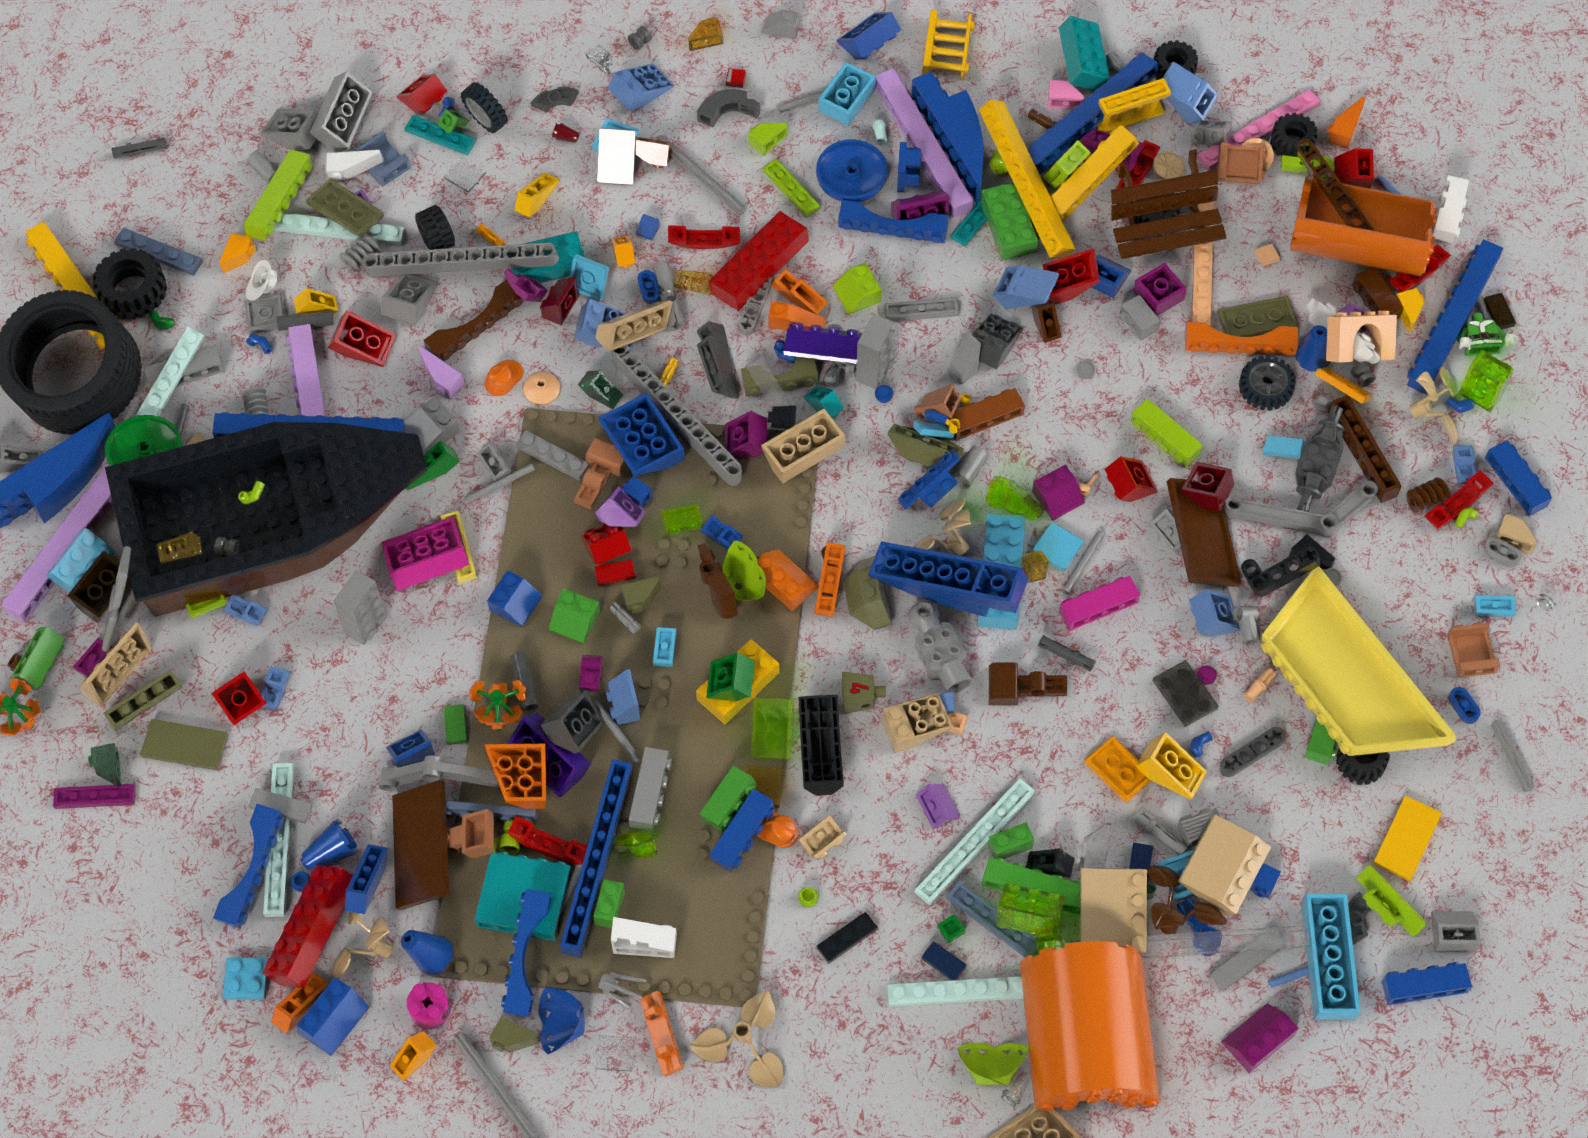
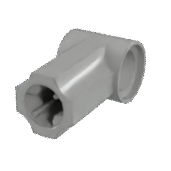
(1247, 618)

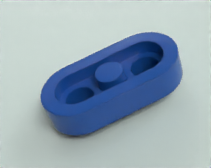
(649, 288)
(1466, 705)

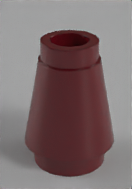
(564, 133)

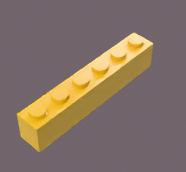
(1093, 171)

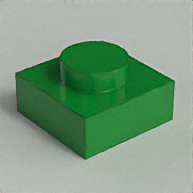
(951, 928)

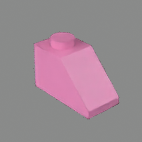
(1063, 95)

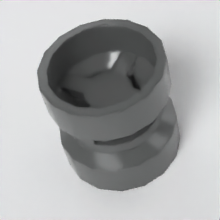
(640, 37)
(1363, 374)
(225, 547)

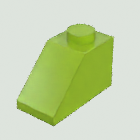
(767, 136)

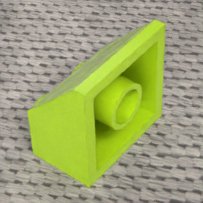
(857, 289)

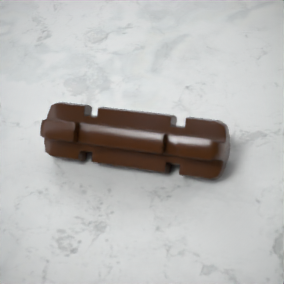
(1041, 119)

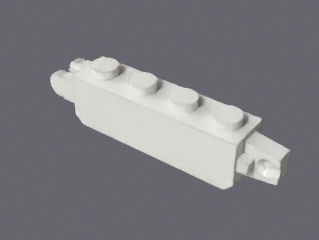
(1362, 346)

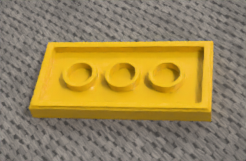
(1407, 838)

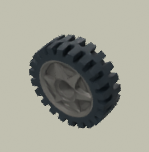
(1269, 370)

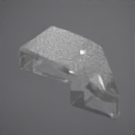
(601, 57)

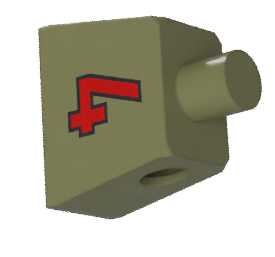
(859, 692)

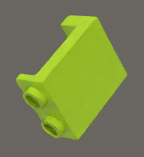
(1066, 165)

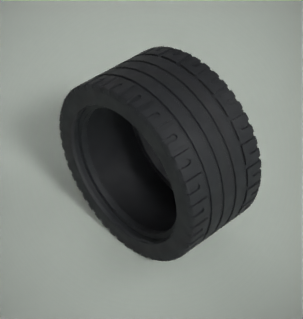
(41, 322)

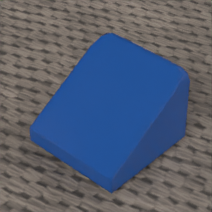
(648, 227)

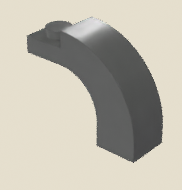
(724, 102)

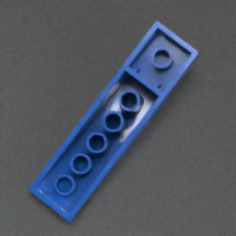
(955, 126)
(56, 475)
(950, 579)

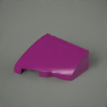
(526, 287)

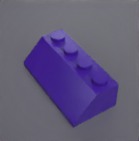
(821, 343)
(562, 766)

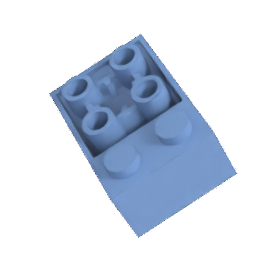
(639, 85)
(1189, 93)
(1024, 286)
(592, 315)

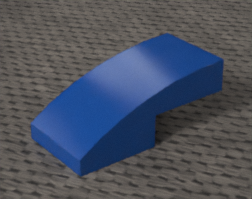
(720, 533)

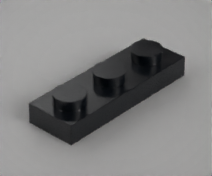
(847, 937)

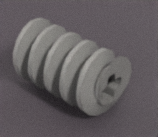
(357, 252)
(255, 400)

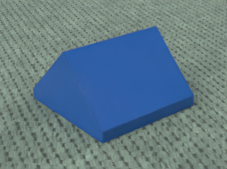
(411, 749)

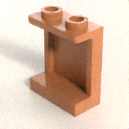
(1241, 164)
(1472, 650)

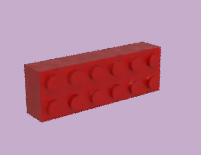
(759, 260)
(308, 927)

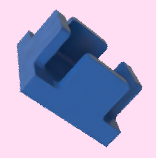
(908, 158)

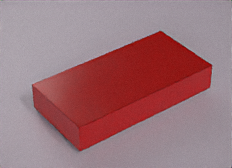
(615, 572)

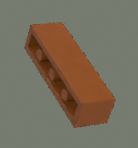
(988, 413)

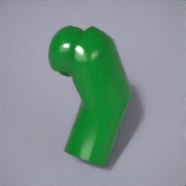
(161, 322)

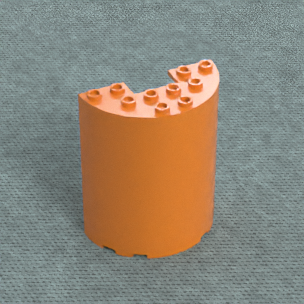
(1400, 223)
(1088, 1026)

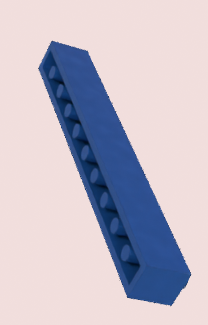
(1088, 113)
(1456, 313)
(229, 423)
(596, 859)

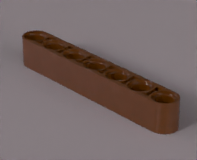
(1333, 183)

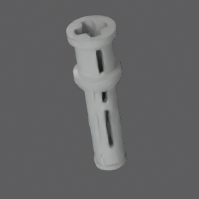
(1152, 826)

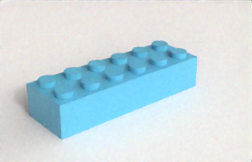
(1004, 546)
(1330, 957)

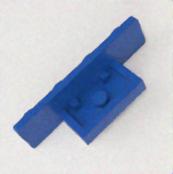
(933, 484)

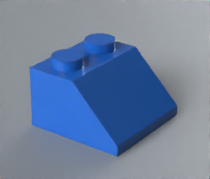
(514, 599)

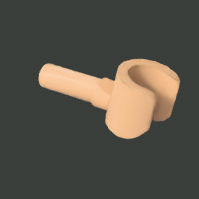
(1085, 488)

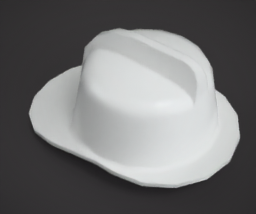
(262, 280)

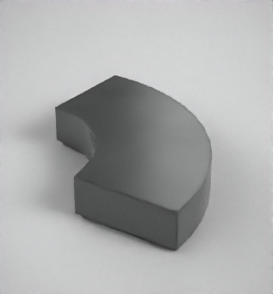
(552, 98)
(1357, 912)

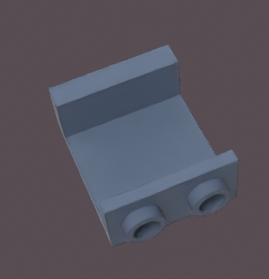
(393, 163)

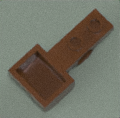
(720, 589)
(1007, 685)

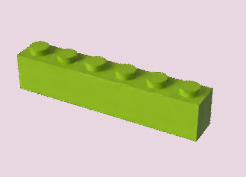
(278, 195)

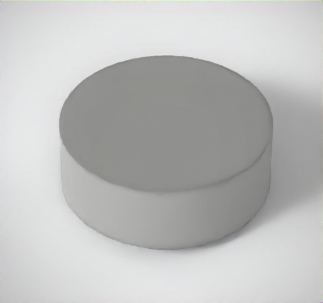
(1321, 403)

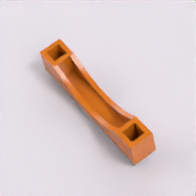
(1205, 338)

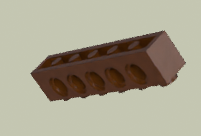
(1366, 450)

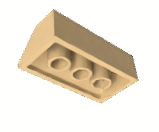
(634, 325)
(803, 445)

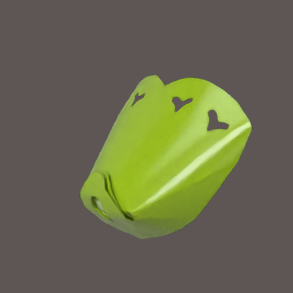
(744, 572)
(994, 1065)

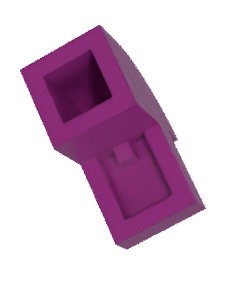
(591, 672)

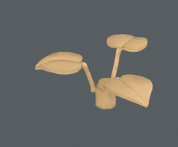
(1424, 406)
(955, 541)
(374, 942)
(759, 1012)

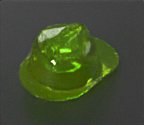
(639, 843)
(1045, 942)

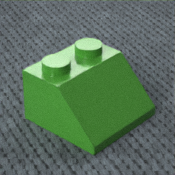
(574, 616)

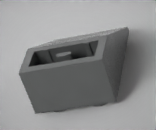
(996, 339)

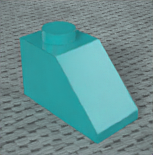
(824, 398)

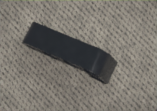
(1283, 568)

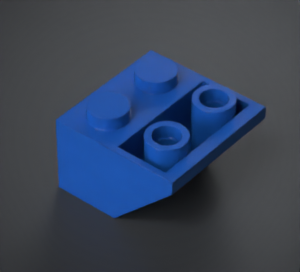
(1110, 276)

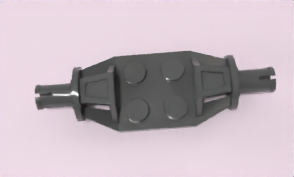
(1319, 459)

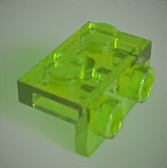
(681, 519)

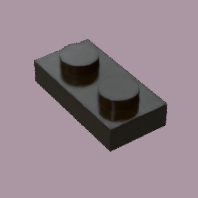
(1499, 311)

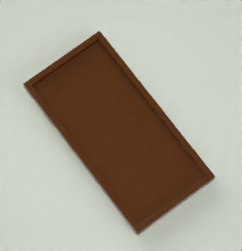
(1203, 540)
(420, 845)

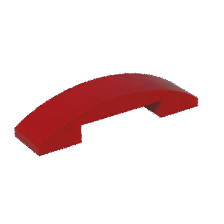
(1143, 164)
(703, 238)
(1406, 282)
(1463, 498)
(547, 844)

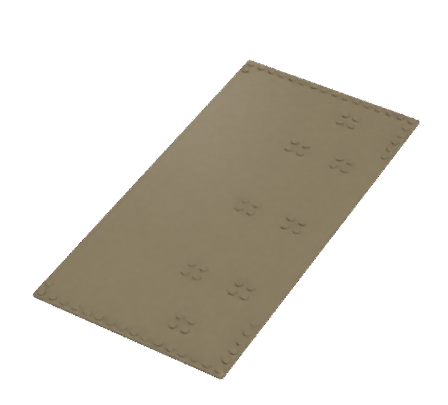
(713, 910)

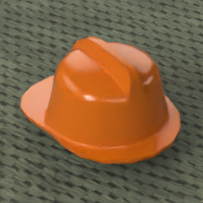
(503, 377)
(779, 831)

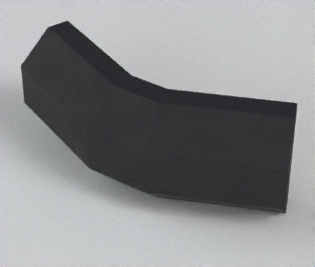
(820, 744)

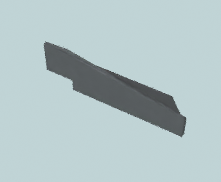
(717, 359)

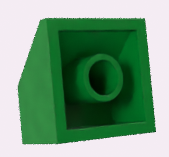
(730, 678)

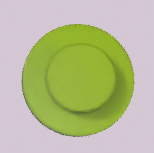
(808, 897)

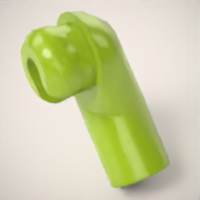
(252, 496)
(1464, 515)

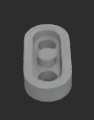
(1502, 552)

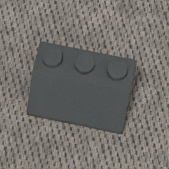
(573, 722)

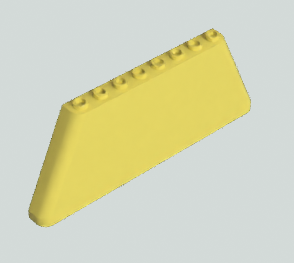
(1349, 675)

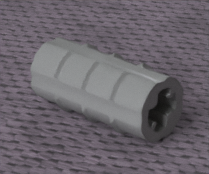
(261, 166)

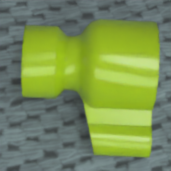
(505, 842)

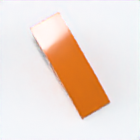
(799, 292)

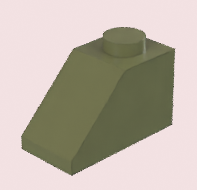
(640, 594)
(511, 1036)

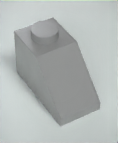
(782, 24)

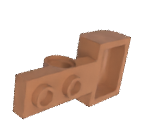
(604, 461)
(473, 836)

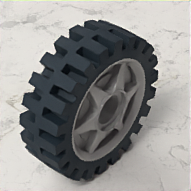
(484, 107)

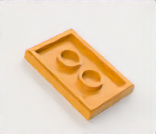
(1344, 385)
(1117, 769)

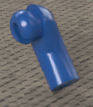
(260, 340)
(779, 348)
(1460, 406)
(1197, 743)

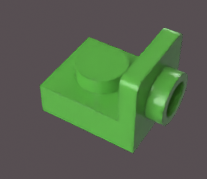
(450, 119)

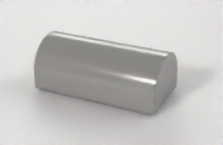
(494, 461)
(971, 465)

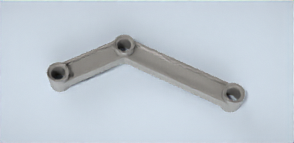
(1302, 519)
(433, 769)

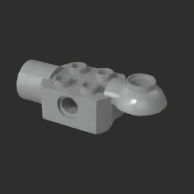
(939, 648)

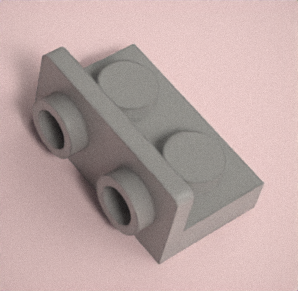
(1210, 132)
(1166, 529)

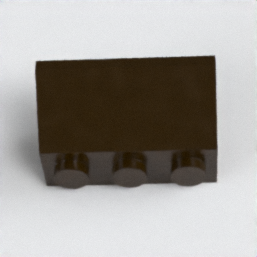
(95, 587)

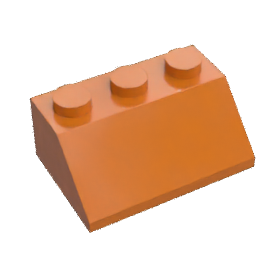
(786, 579)

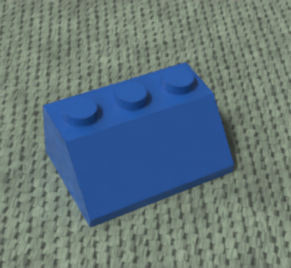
(870, 34)
(332, 1016)

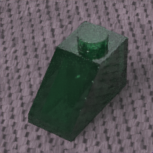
(600, 388)
(106, 763)

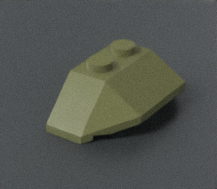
(920, 448)
(867, 596)

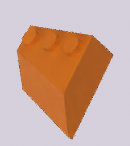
(520, 773)

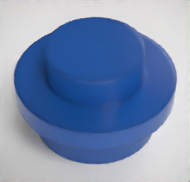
(883, 393)
(299, 881)

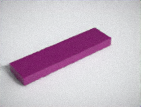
(94, 796)

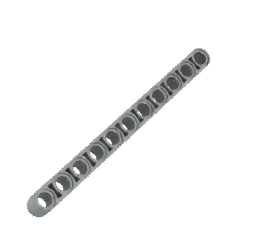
(453, 255)
(678, 415)

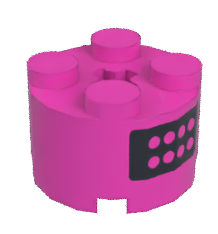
(426, 994)

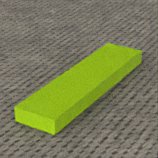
(791, 188)

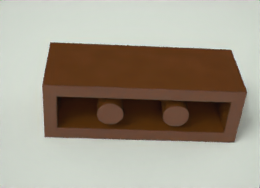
(1376, 293)

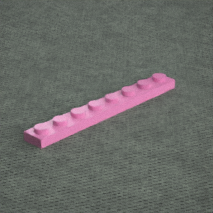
(1261, 127)

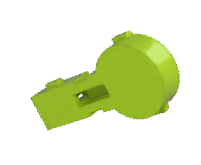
(1294, 164)

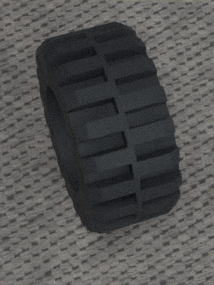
(127, 264)

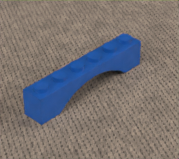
(857, 217)
(234, 906)
(519, 994)

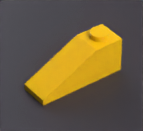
(535, 194)

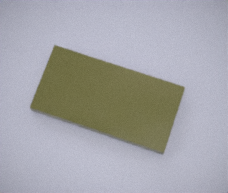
(345, 208)
(1257, 317)
(184, 744)

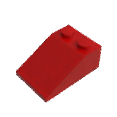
(1075, 276)
(361, 339)

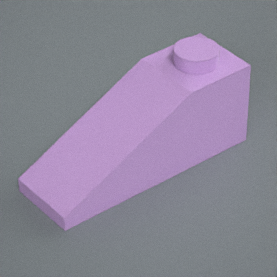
(444, 377)

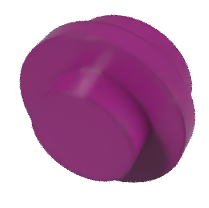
(1207, 675)

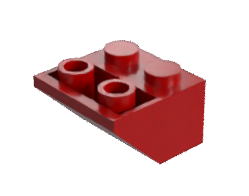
(1355, 167)
(605, 543)

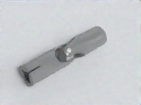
(666, 284)

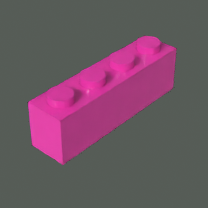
(1099, 602)

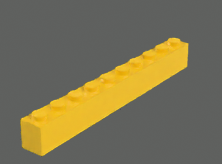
(1027, 179)
(59, 265)

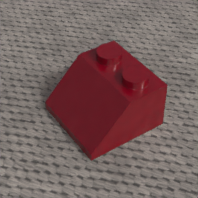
(560, 300)
(1209, 485)

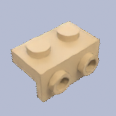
(821, 838)

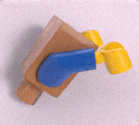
(941, 405)

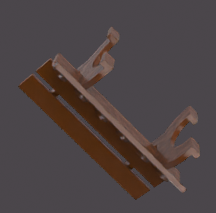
(1190, 198)

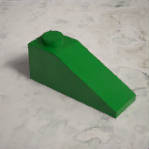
(439, 461)

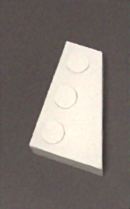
(1450, 209)
(643, 938)

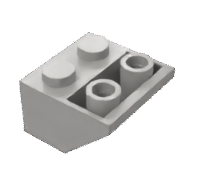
(1455, 931)

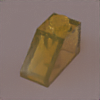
(706, 34)
(1035, 565)

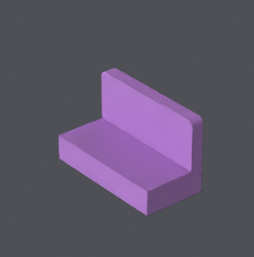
(937, 805)

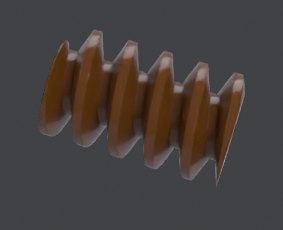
(1426, 493)

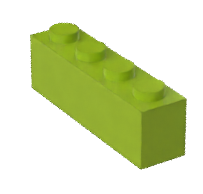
(1166, 433)

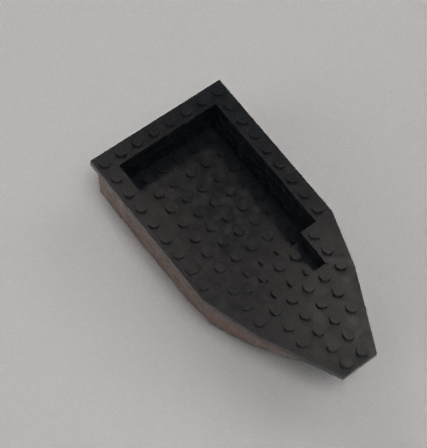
(316, 503)

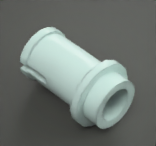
(880, 133)

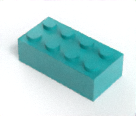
(1083, 53)
(567, 247)

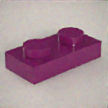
(90, 658)

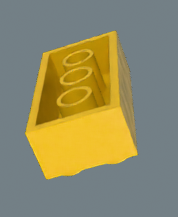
(765, 670)

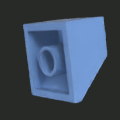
(1213, 613)
(623, 699)

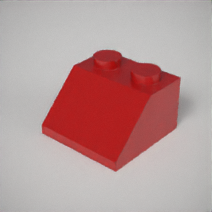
(423, 93)
(1130, 479)
(239, 698)

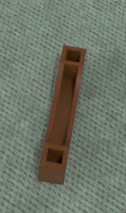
(448, 341)

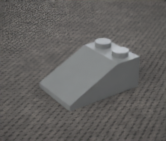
(291, 128)
(408, 298)
(432, 424)

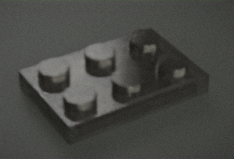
(1185, 693)

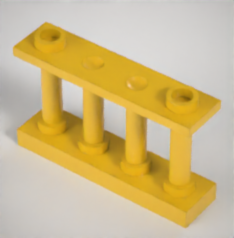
(934, 36)
(1133, 105)

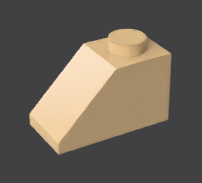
(1516, 533)

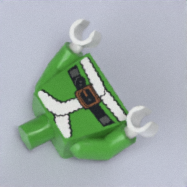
(1483, 335)

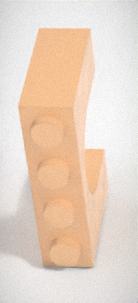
(1343, 328)

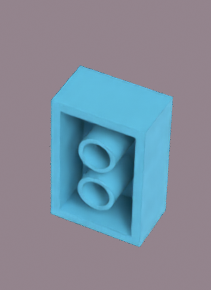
(847, 94)
(77, 559)

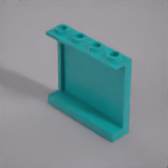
(502, 889)

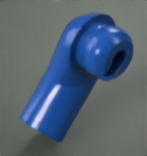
(449, 104)

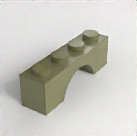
(801, 374)

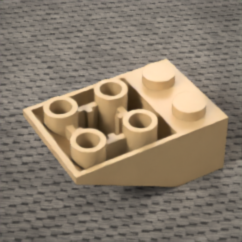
(915, 722)

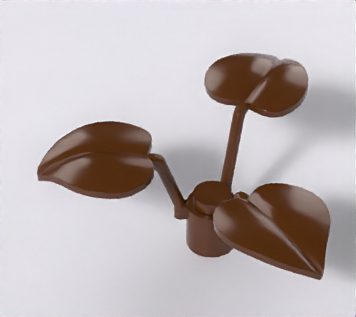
(1166, 917)

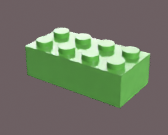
(1008, 221)

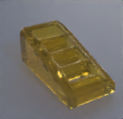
(703, 286)
(188, 551)

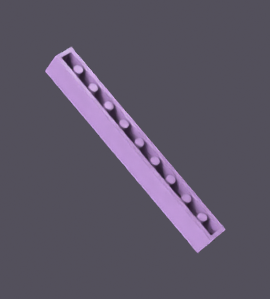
(920, 135)
(305, 370)
(35, 584)

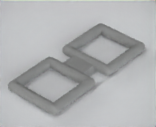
(116, 598)

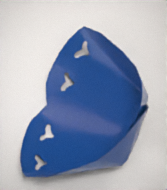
(565, 1020)

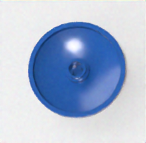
(851, 170)

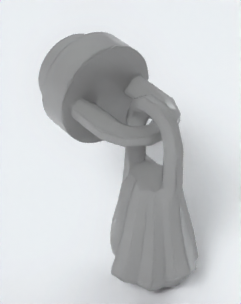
(832, 375)

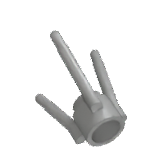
(609, 983)

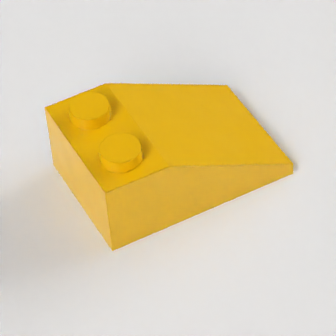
(1171, 766)

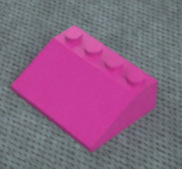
(424, 553)

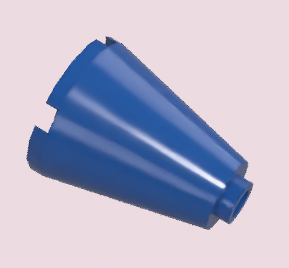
(1312, 349)
(329, 847)
(428, 951)

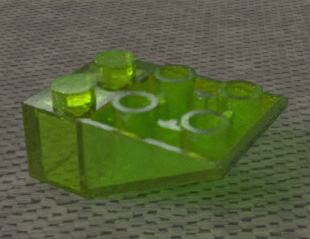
(1008, 494)

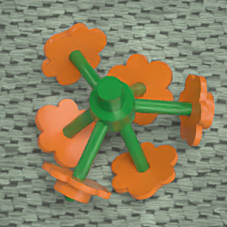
(498, 697)
(9, 706)

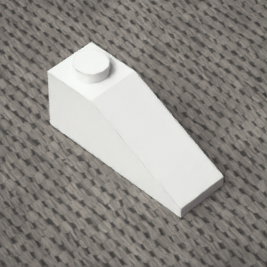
(349, 164)

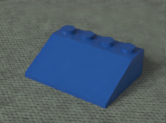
(642, 436)

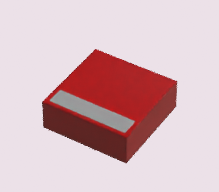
(735, 77)

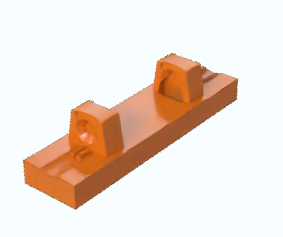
(830, 579)
(661, 1034)

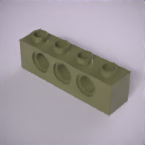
(143, 700)

